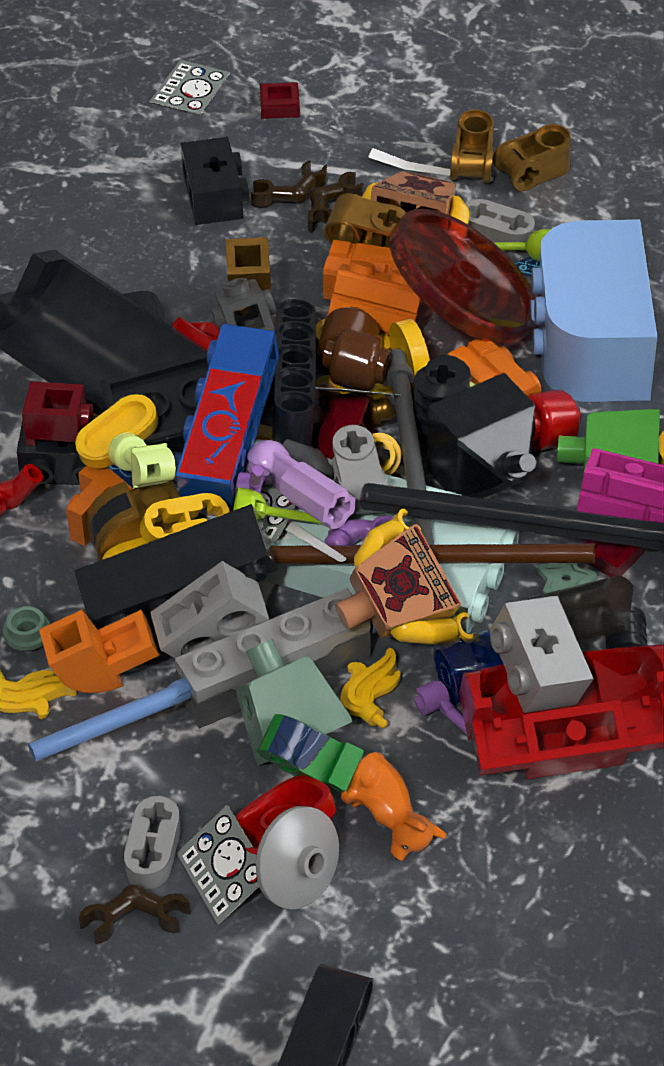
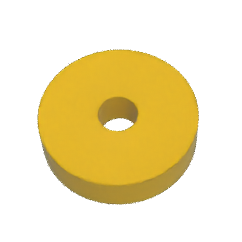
(408, 337)

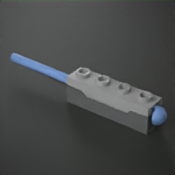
(212, 673)

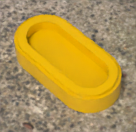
(130, 414)

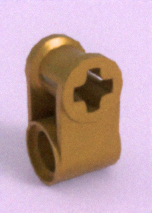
(473, 146)
(538, 156)
(361, 220)

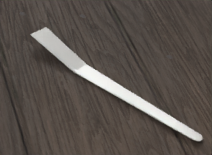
(400, 163)
(302, 534)

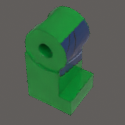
(309, 753)

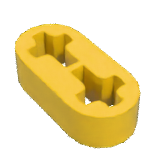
(181, 510)

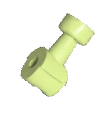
(148, 463)

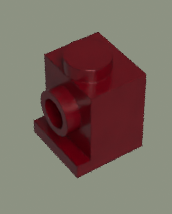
(55, 412)

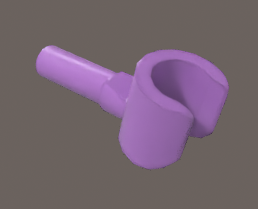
(251, 480)
(435, 697)

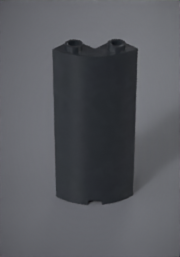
(82, 329)

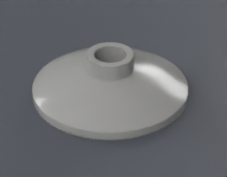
(297, 857)

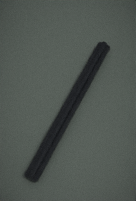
(512, 516)

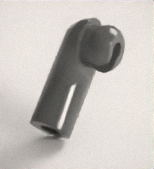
(309, 455)

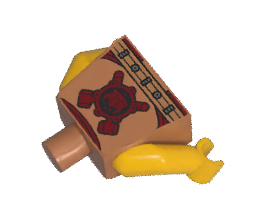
(418, 192)
(402, 588)

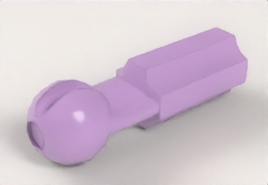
(302, 484)

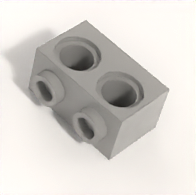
(208, 610)

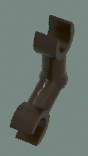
(266, 193)
(321, 195)
(134, 898)

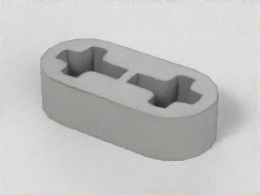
(499, 221)
(161, 843)

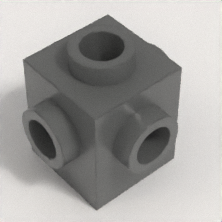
(244, 294)

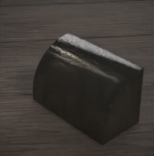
(596, 606)

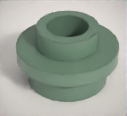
(23, 627)

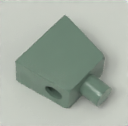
(287, 690)

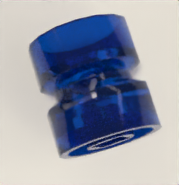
(458, 657)

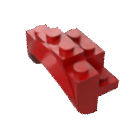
(613, 718)

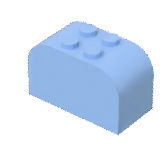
(595, 311)

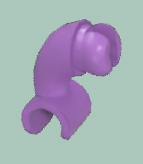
(353, 531)

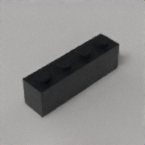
(163, 567)

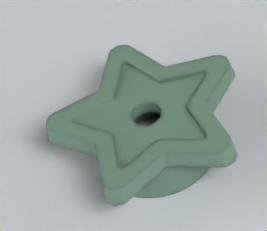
(555, 572)

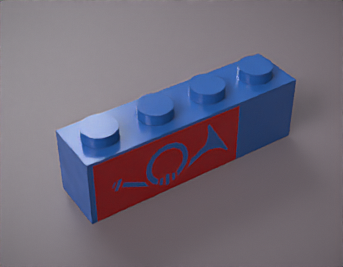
(226, 411)

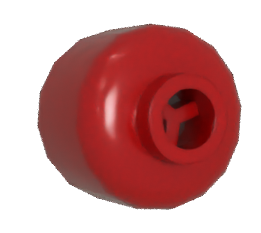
(554, 416)

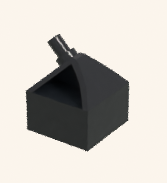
(481, 438)

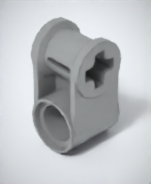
(356, 462)

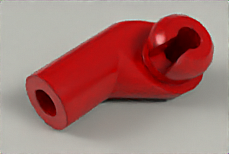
(16, 490)

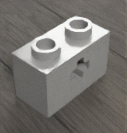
(540, 654)

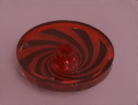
(462, 276)

